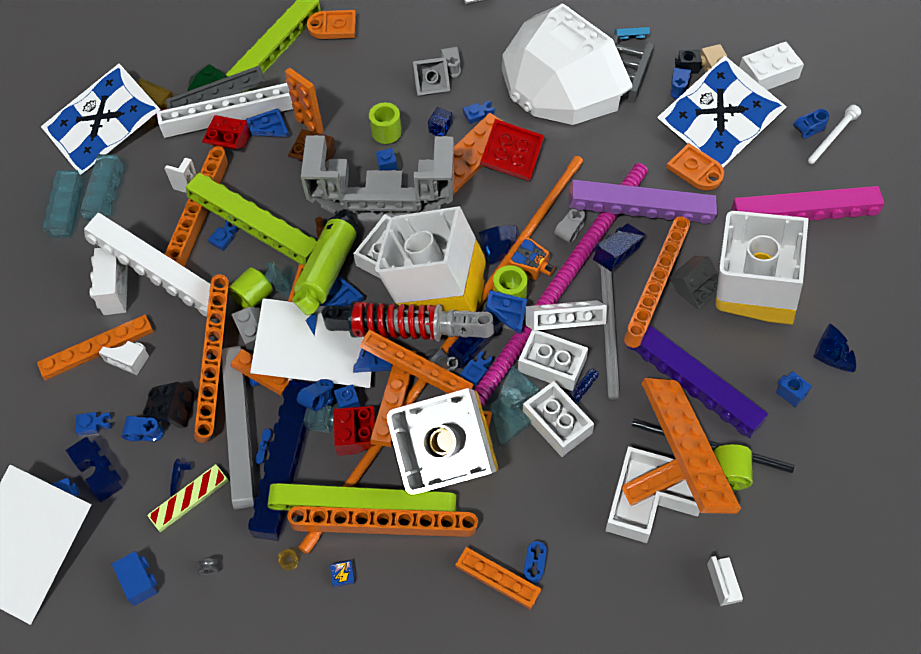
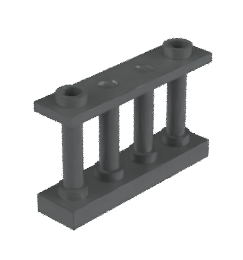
(641, 66)

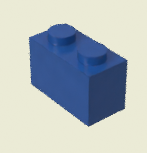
(134, 578)

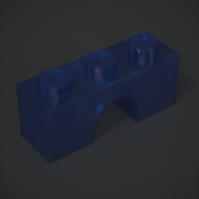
(103, 480)

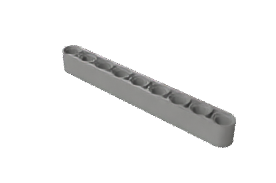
(238, 432)

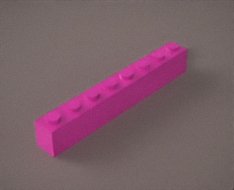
(816, 204)

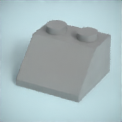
(247, 325)

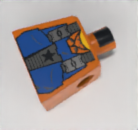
(532, 259)

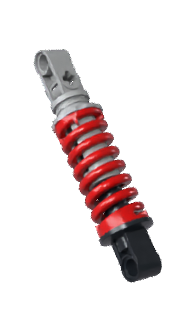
(407, 323)

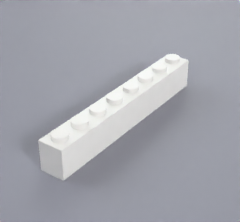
(237, 106)
(149, 262)

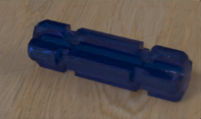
(584, 385)

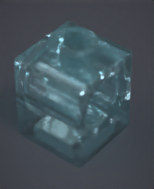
(319, 420)

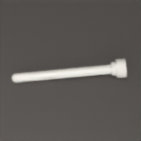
(851, 114)

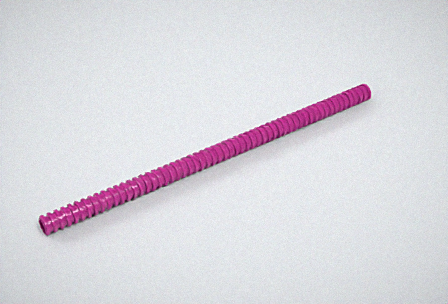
(554, 290)

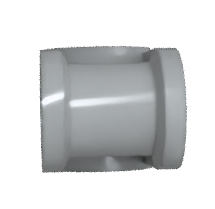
(453, 61)
(570, 225)

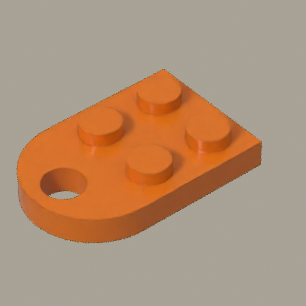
(332, 24)
(696, 168)

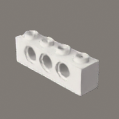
(565, 315)

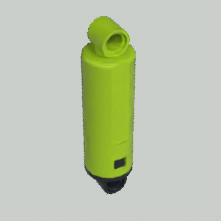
(325, 262)

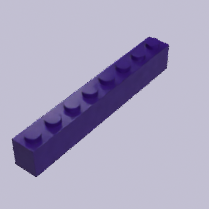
(701, 383)

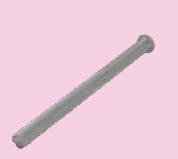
(610, 336)

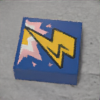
(342, 573)

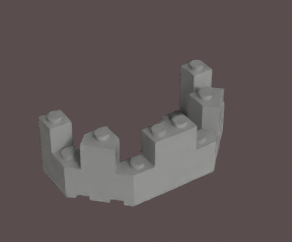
(383, 190)

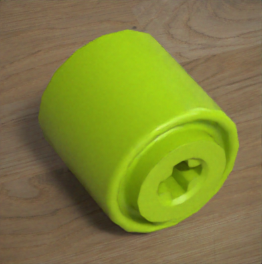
(385, 123)
(510, 281)
(250, 288)
(736, 465)

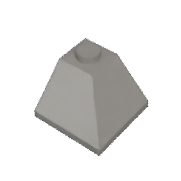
(431, 76)

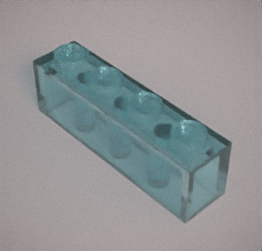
(102, 186)
(63, 204)

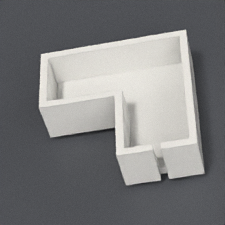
(637, 520)

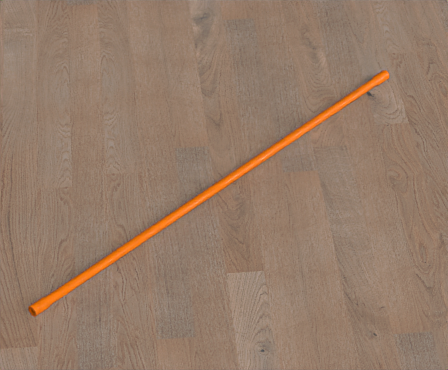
(312, 537)

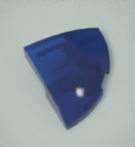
(497, 241)
(834, 350)

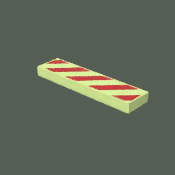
(187, 498)

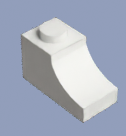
(127, 357)

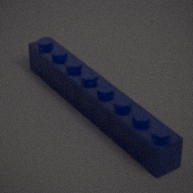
(281, 463)

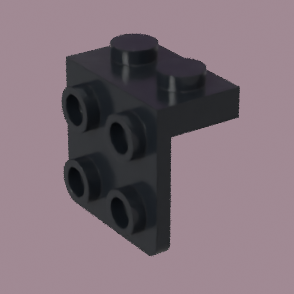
(169, 403)

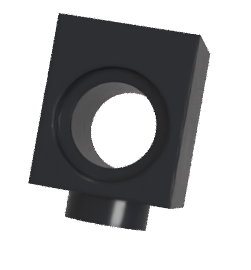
(689, 60)

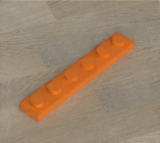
(90, 348)
(413, 363)
(392, 399)

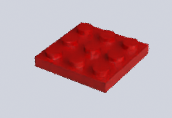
(512, 150)

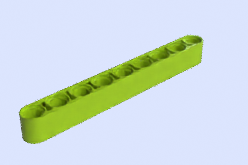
(292, 495)

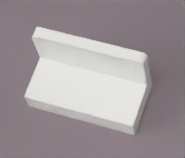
(181, 176)
(724, 581)

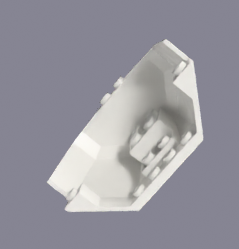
(564, 68)

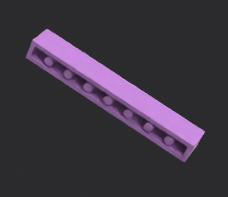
(642, 201)

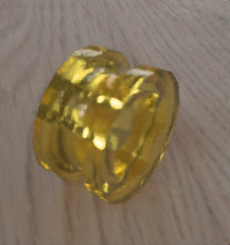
(287, 552)

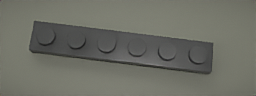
(221, 88)

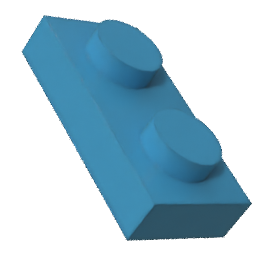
(638, 32)

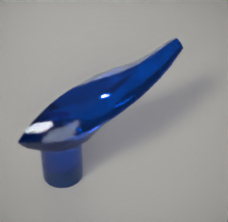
(178, 466)

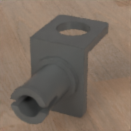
(441, 359)

